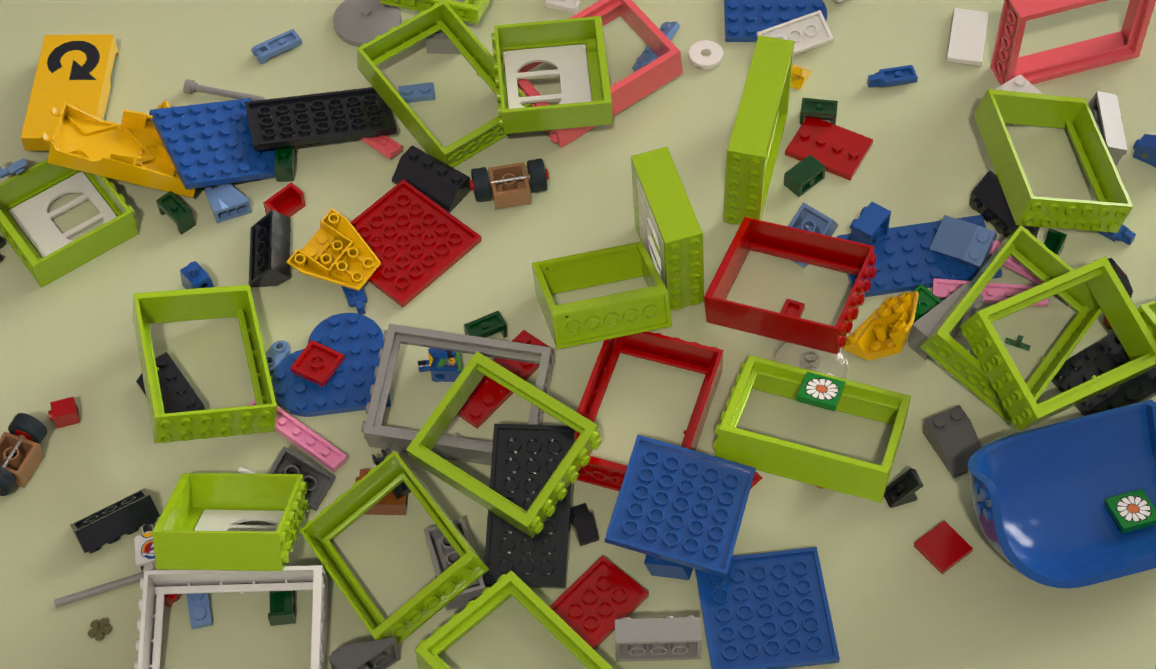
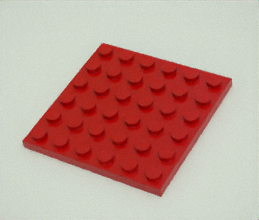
(412, 241)

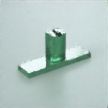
(1018, 343)

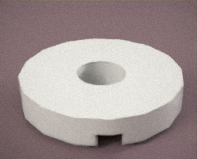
(706, 47)

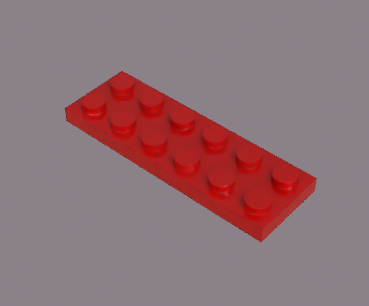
(491, 395)

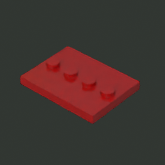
(831, 145)
(598, 600)

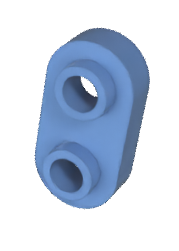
(277, 355)

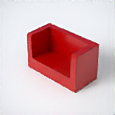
(286, 201)

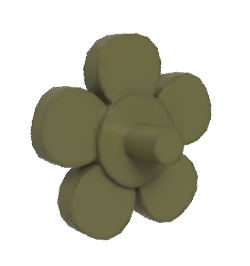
(99, 629)

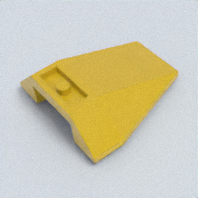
(336, 254)
(885, 329)

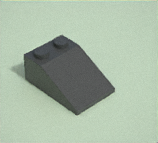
(952, 439)
(317, 479)
(366, 655)

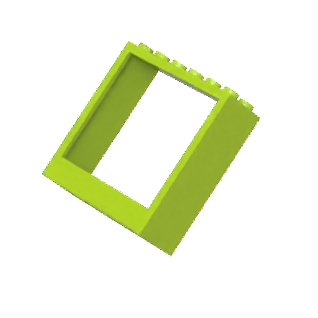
(605, 315)

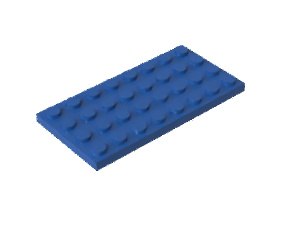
(907, 262)

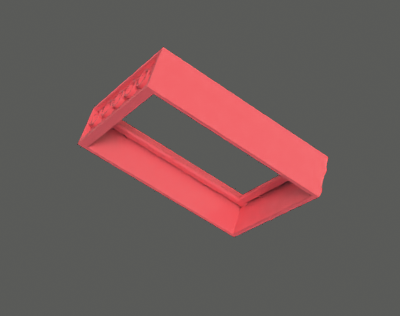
(1068, 58)
(634, 86)

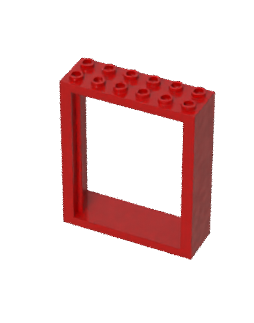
(797, 246)

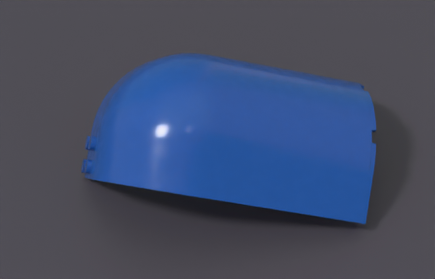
(1046, 494)

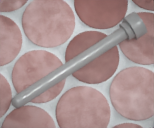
(191, 87)

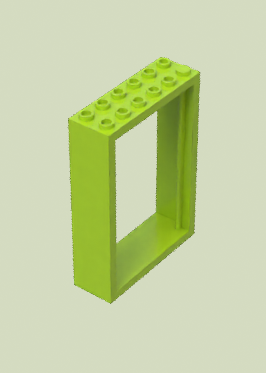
(405, 35)
(1053, 111)
(758, 130)
(1043, 265)
(200, 305)
(1005, 375)
(800, 461)
(490, 599)

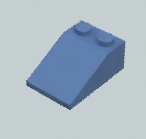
(814, 221)
(963, 241)

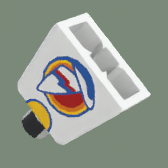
(145, 549)

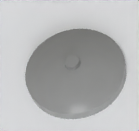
(363, 20)

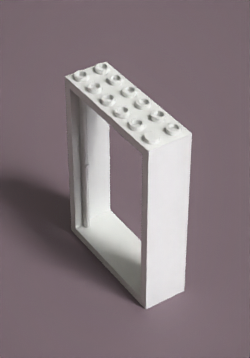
(161, 582)

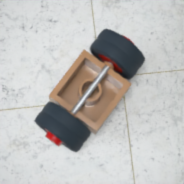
(509, 183)
(20, 451)

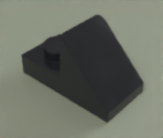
(903, 489)
(583, 525)

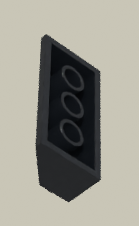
(432, 178)
(991, 203)
(269, 250)
(175, 389)
(115, 520)

